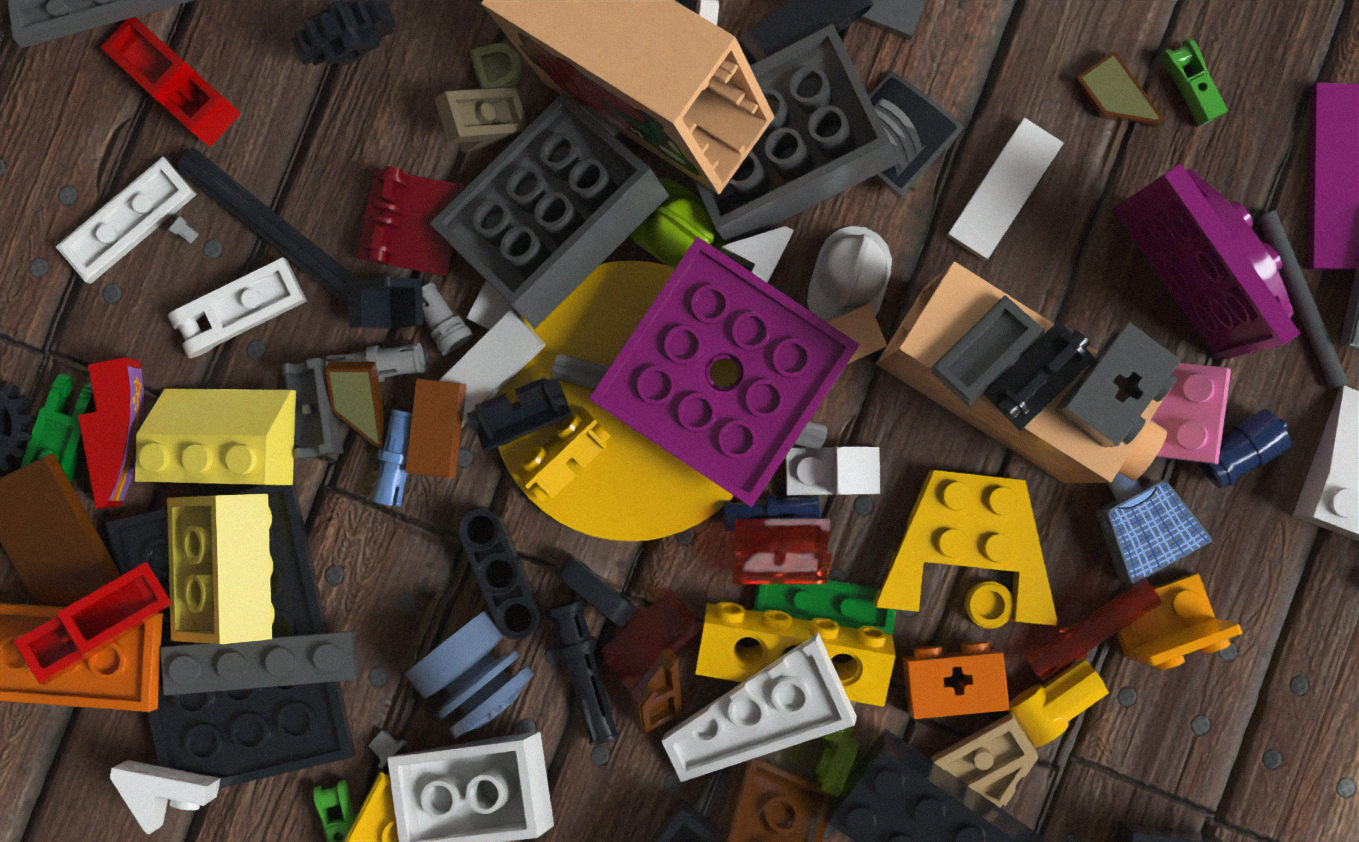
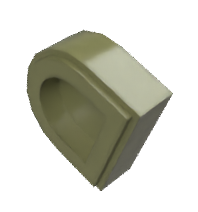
(496, 66)

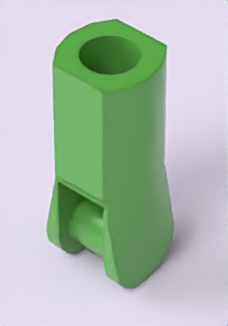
(1199, 90)
(335, 829)

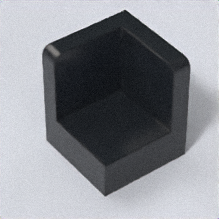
(385, 303)

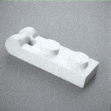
(238, 307)

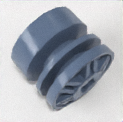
(470, 675)

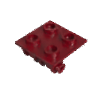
(399, 220)

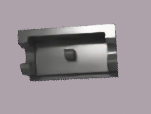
(315, 423)

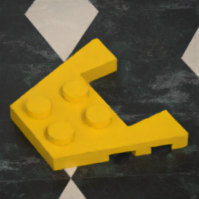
(976, 525)

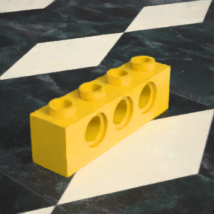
(722, 657)

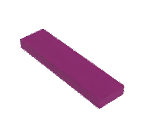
(1334, 177)

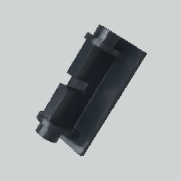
(1040, 374)
(539, 406)

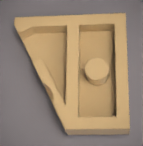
(991, 759)

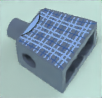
(1147, 528)

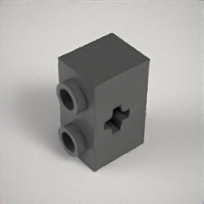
(1092, 399)

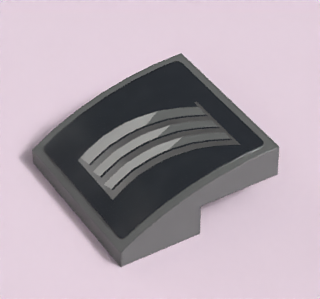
(915, 127)

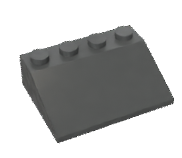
(814, 147)
(550, 209)

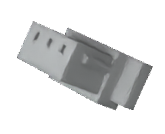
(181, 227)
(385, 746)

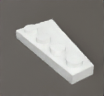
(772, 710)

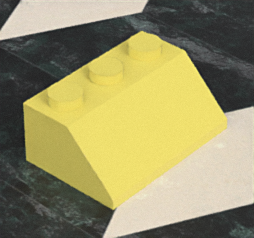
(218, 437)
(220, 568)

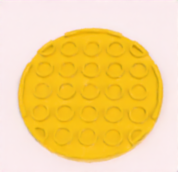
(633, 484)

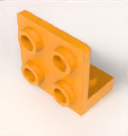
(1177, 626)

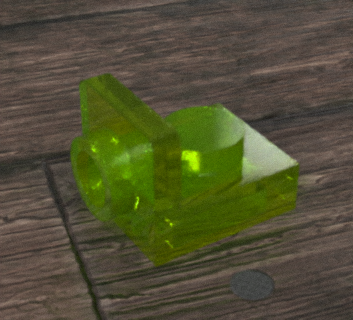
(836, 762)

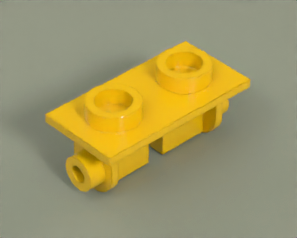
(575, 438)

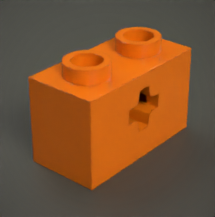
(979, 692)

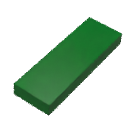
(839, 601)

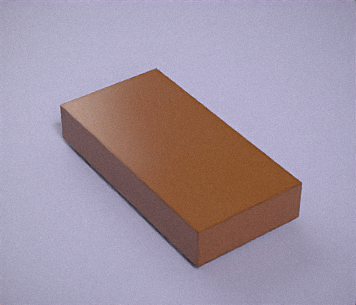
(435, 428)

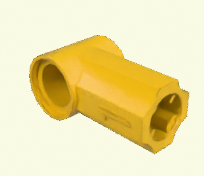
(1047, 708)

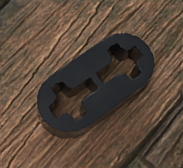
(595, 589)

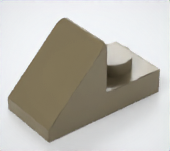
(481, 116)

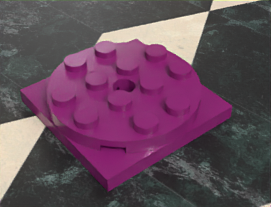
(1211, 263)
(712, 314)

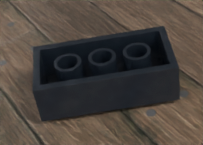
(909, 798)

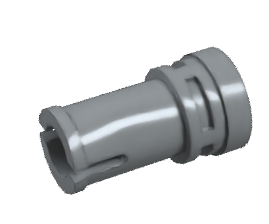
(447, 329)

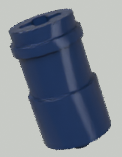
(1248, 446)

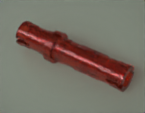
(1086, 634)

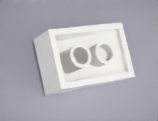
(1332, 482)
(472, 791)

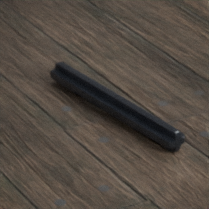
(266, 223)

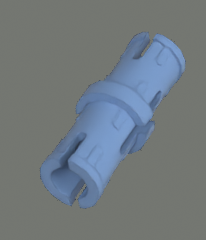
(393, 460)

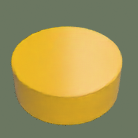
(989, 604)

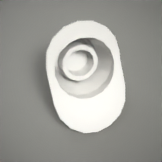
(849, 272)

